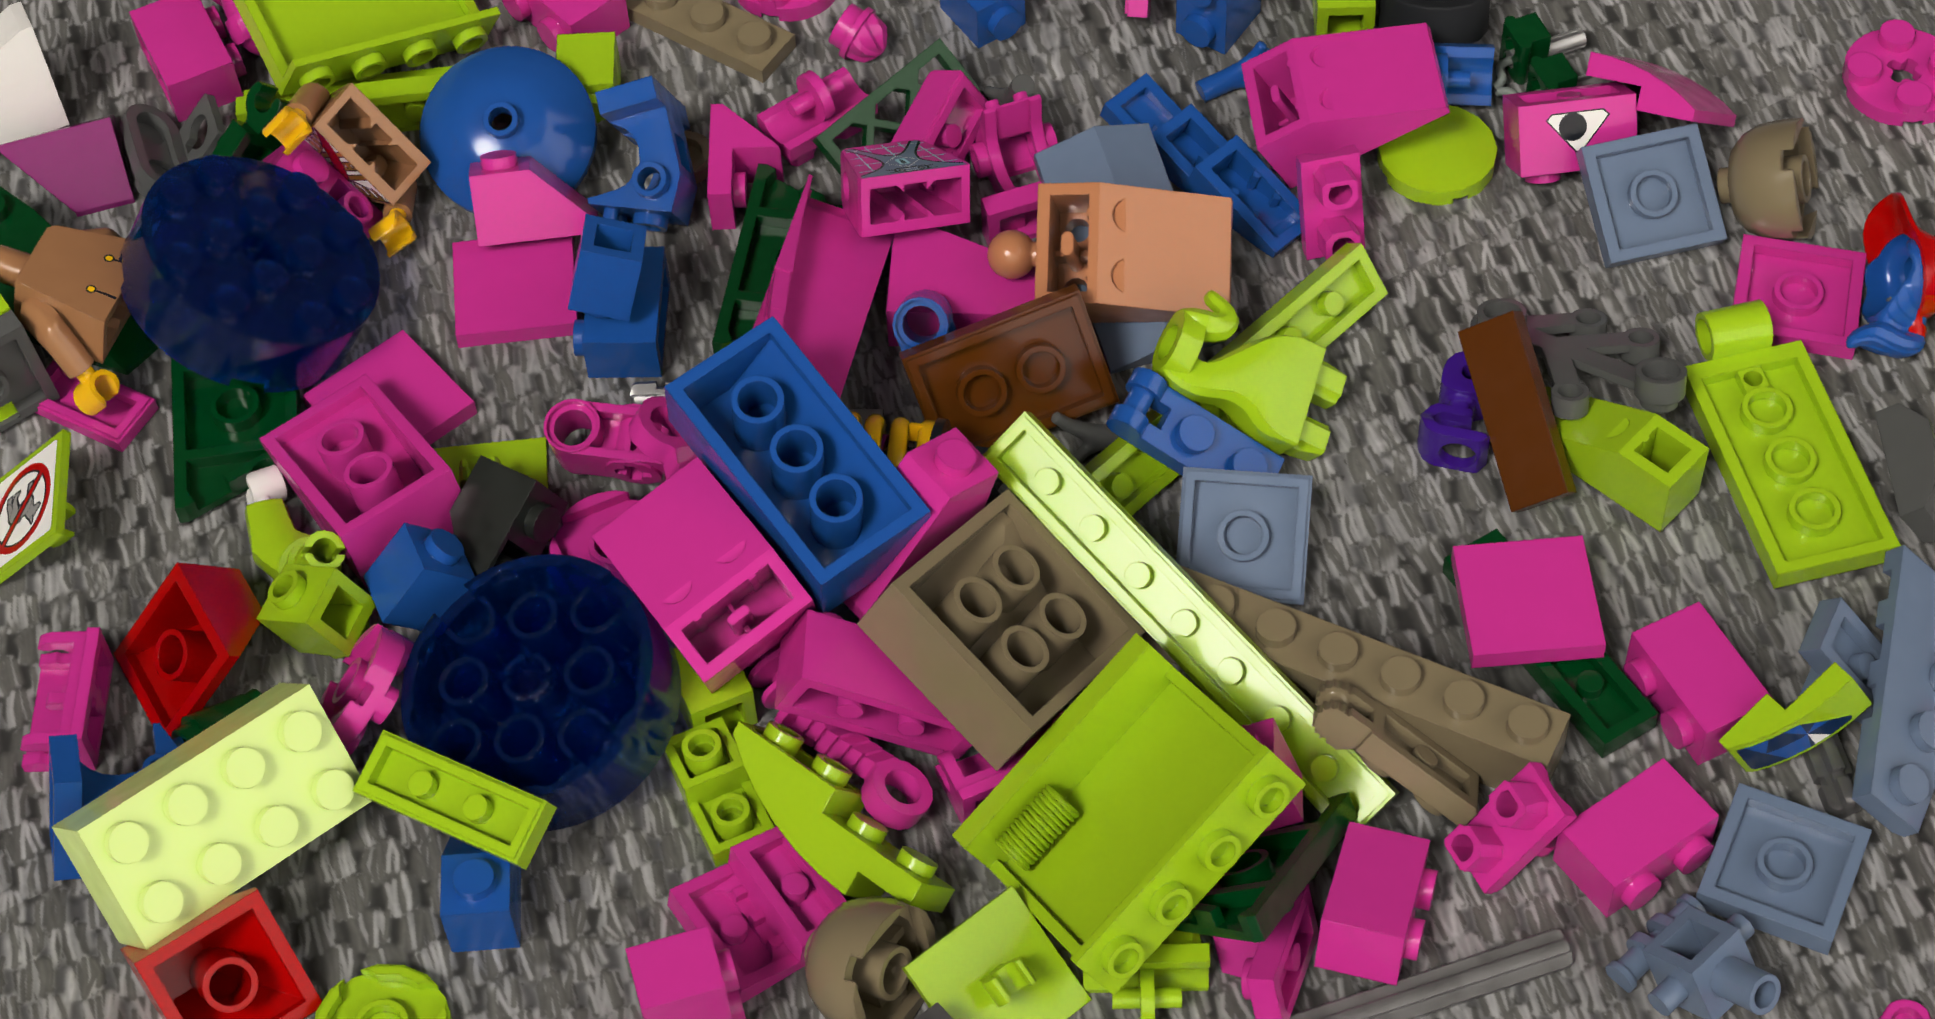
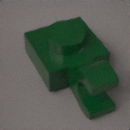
(246, 137)

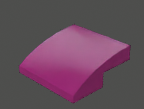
(1663, 90)
(758, 908)

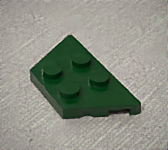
(757, 251)
(219, 436)
(1270, 877)

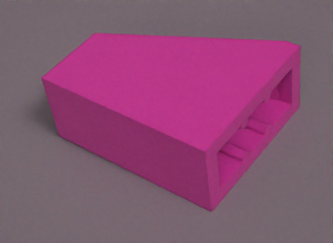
(955, 270)
(953, 484)

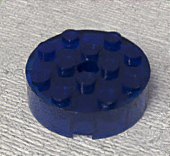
(248, 273)
(546, 684)

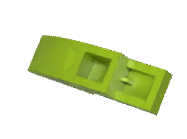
(825, 822)

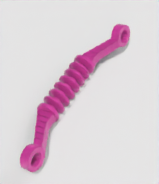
(842, 745)

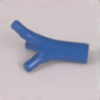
(1228, 78)

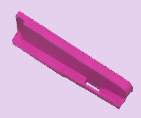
(824, 285)

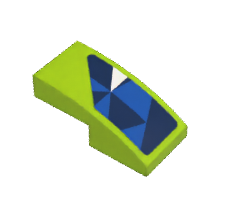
(1775, 735)

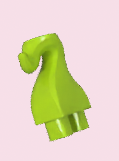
(1259, 385)

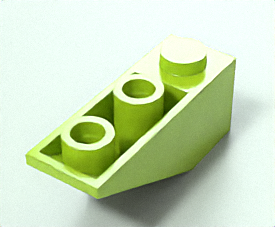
(1634, 459)

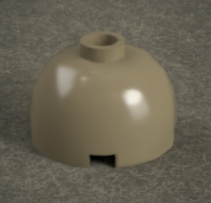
(1772, 180)
(859, 959)

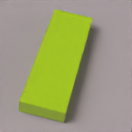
(455, 799)

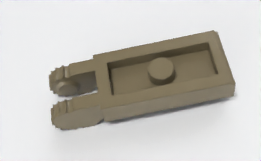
(1396, 751)

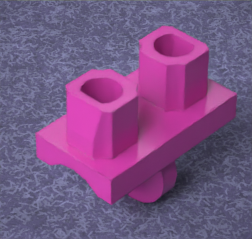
(809, 112)
(1330, 201)
(1510, 829)

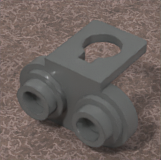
(158, 145)

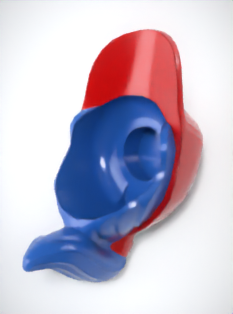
(1901, 268)

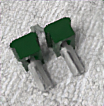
(1534, 54)

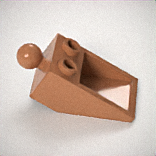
(1142, 250)

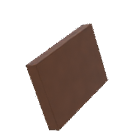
(1016, 361)

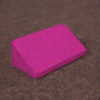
(944, 113)

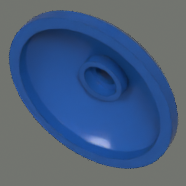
(547, 108)

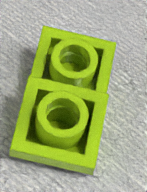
(716, 787)

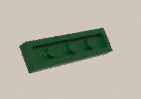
(1592, 690)

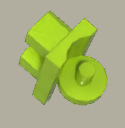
(1174, 967)

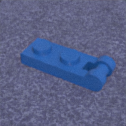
(1185, 432)

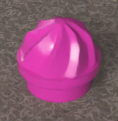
(859, 34)

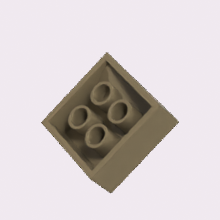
(999, 628)

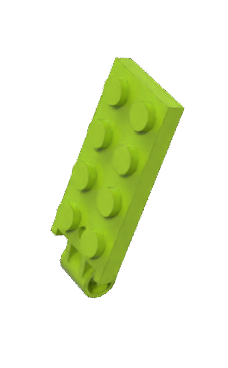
(1783, 450)

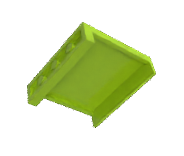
(358, 37)
(1162, 803)

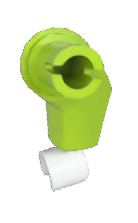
(273, 533)

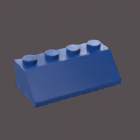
(796, 463)

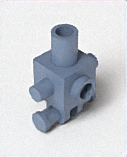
(1697, 963)

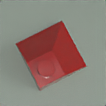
(188, 640)
(226, 966)

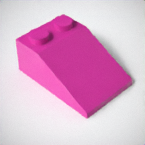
(363, 471)

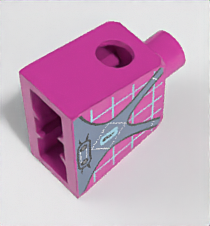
(891, 191)

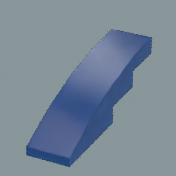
(1207, 164)

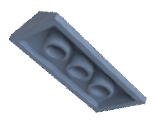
(1122, 157)

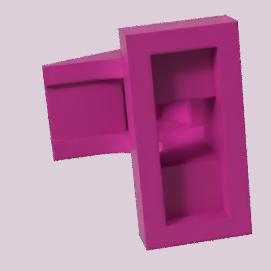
(1006, 148)

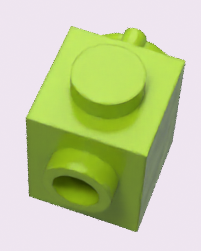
(316, 610)

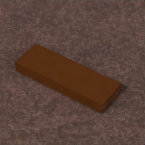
(1517, 411)

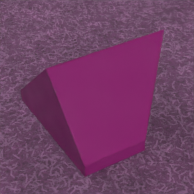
(77, 164)

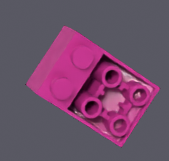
(1342, 92)
(705, 574)

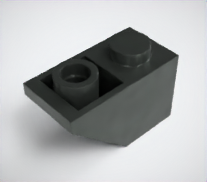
(503, 515)

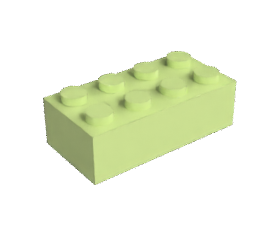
(212, 814)

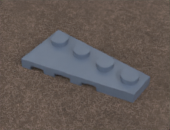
(1898, 741)

